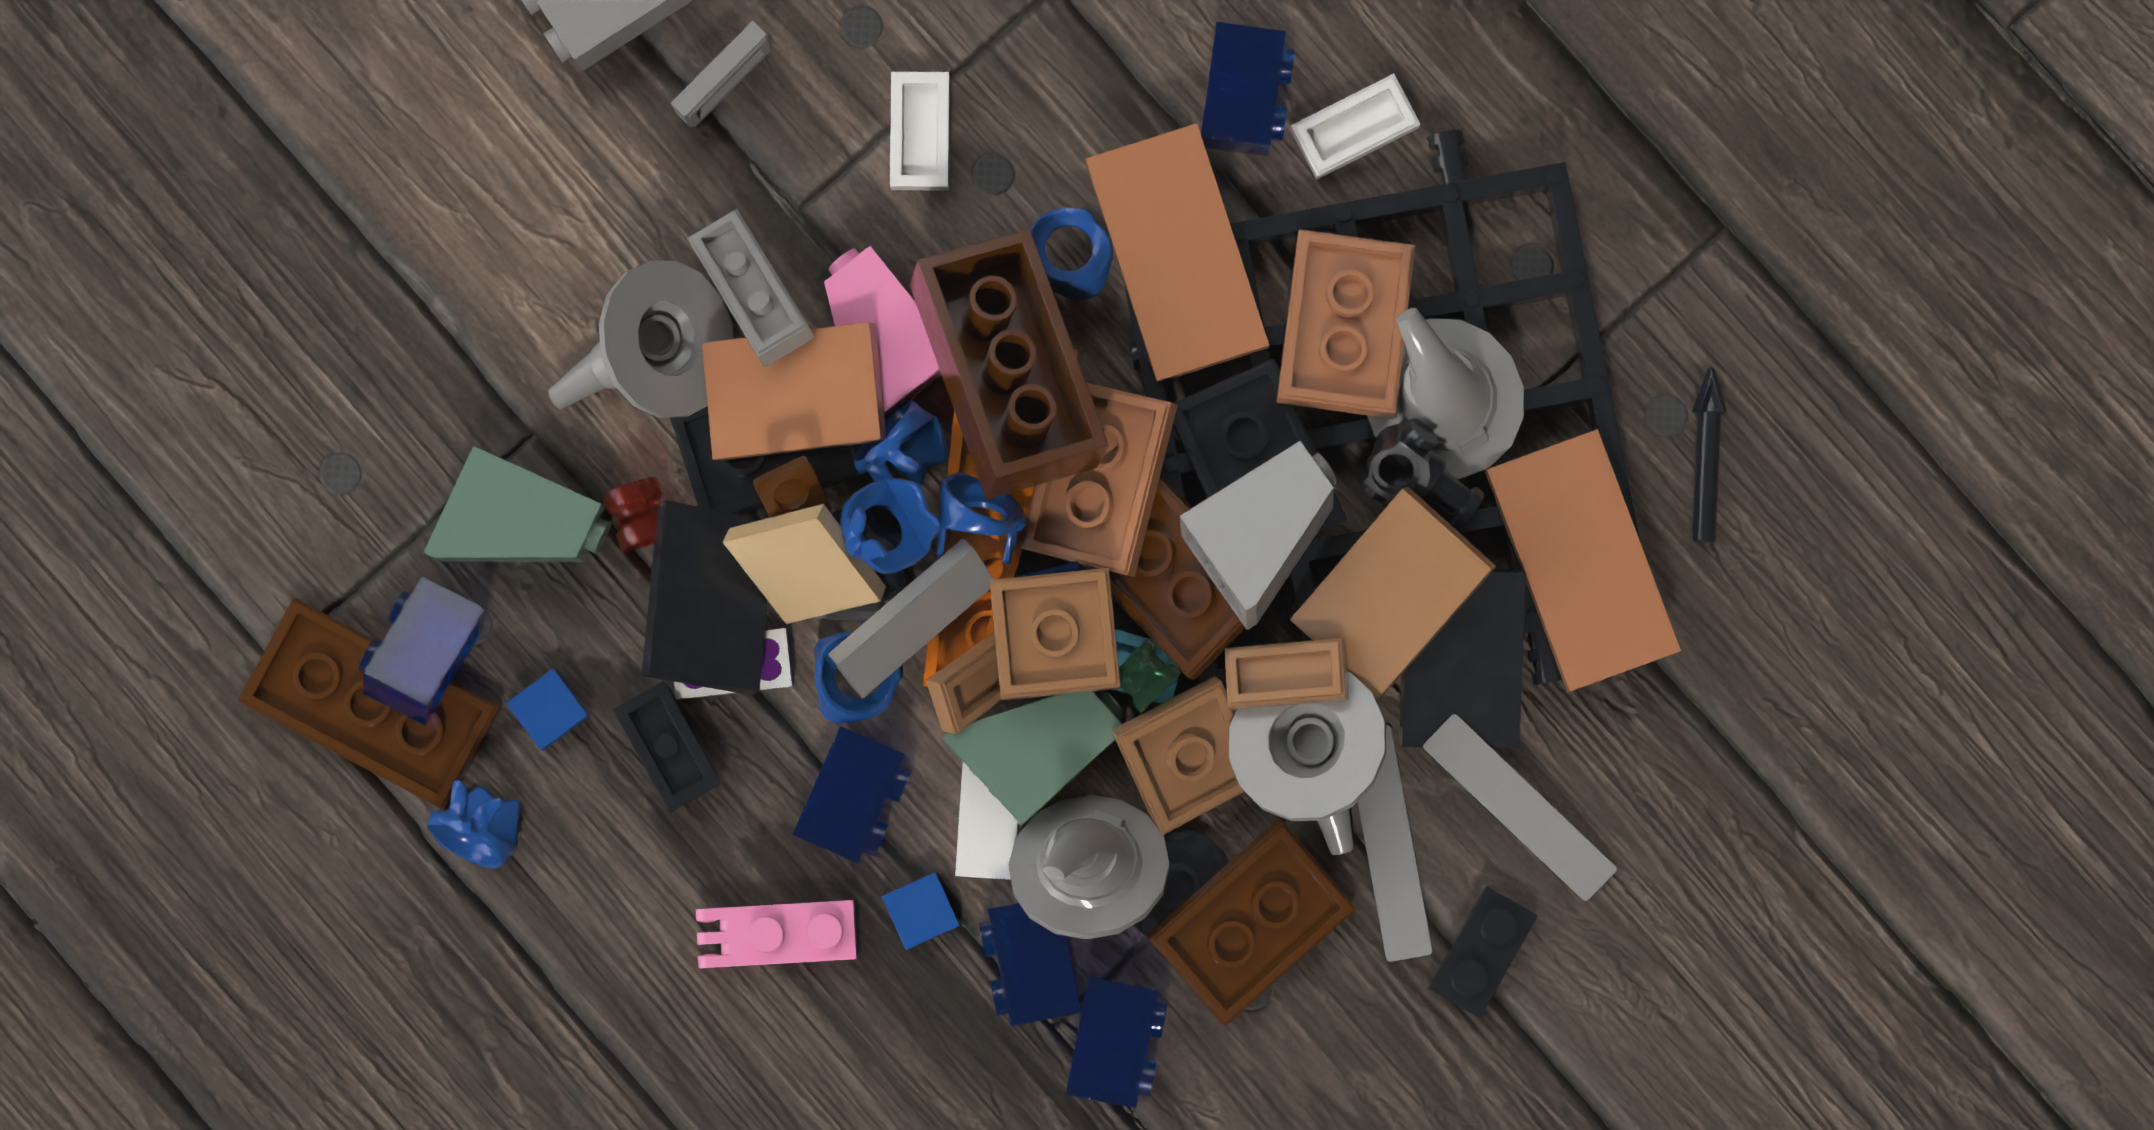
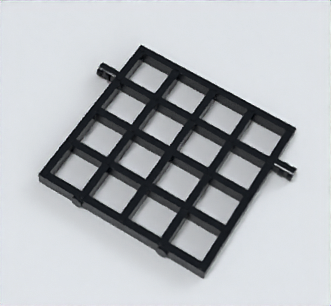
(1469, 304)

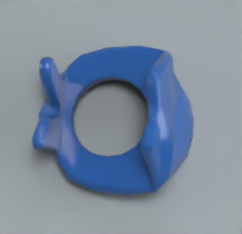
(1090, 278)
(910, 447)
(965, 491)
(909, 506)
(833, 702)
(477, 826)

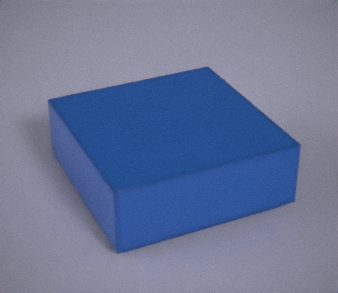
(548, 709)
(920, 911)

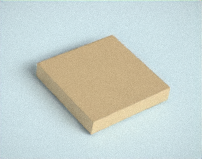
(803, 564)

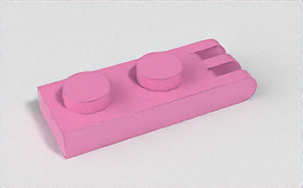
(780, 933)

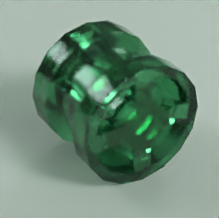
(1146, 675)

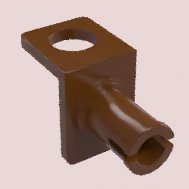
(790, 488)

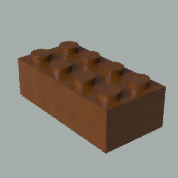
(1008, 364)

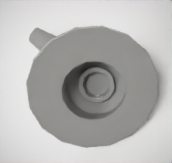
(652, 341)
(1460, 388)
(1311, 759)
(1089, 866)

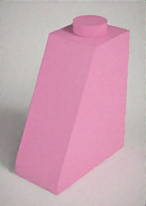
(868, 291)

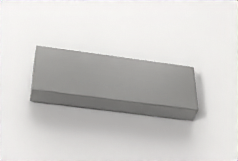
(751, 288)
(912, 618)

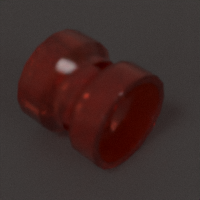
(635, 502)

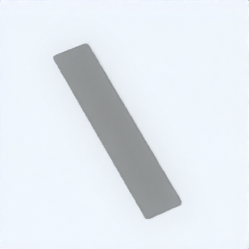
(1519, 807)
(1394, 863)

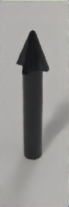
(1709, 407)

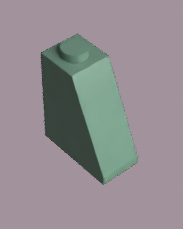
(514, 517)
(1037, 748)

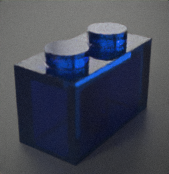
(1244, 89)
(422, 650)
(852, 796)
(1033, 967)
(1114, 1042)

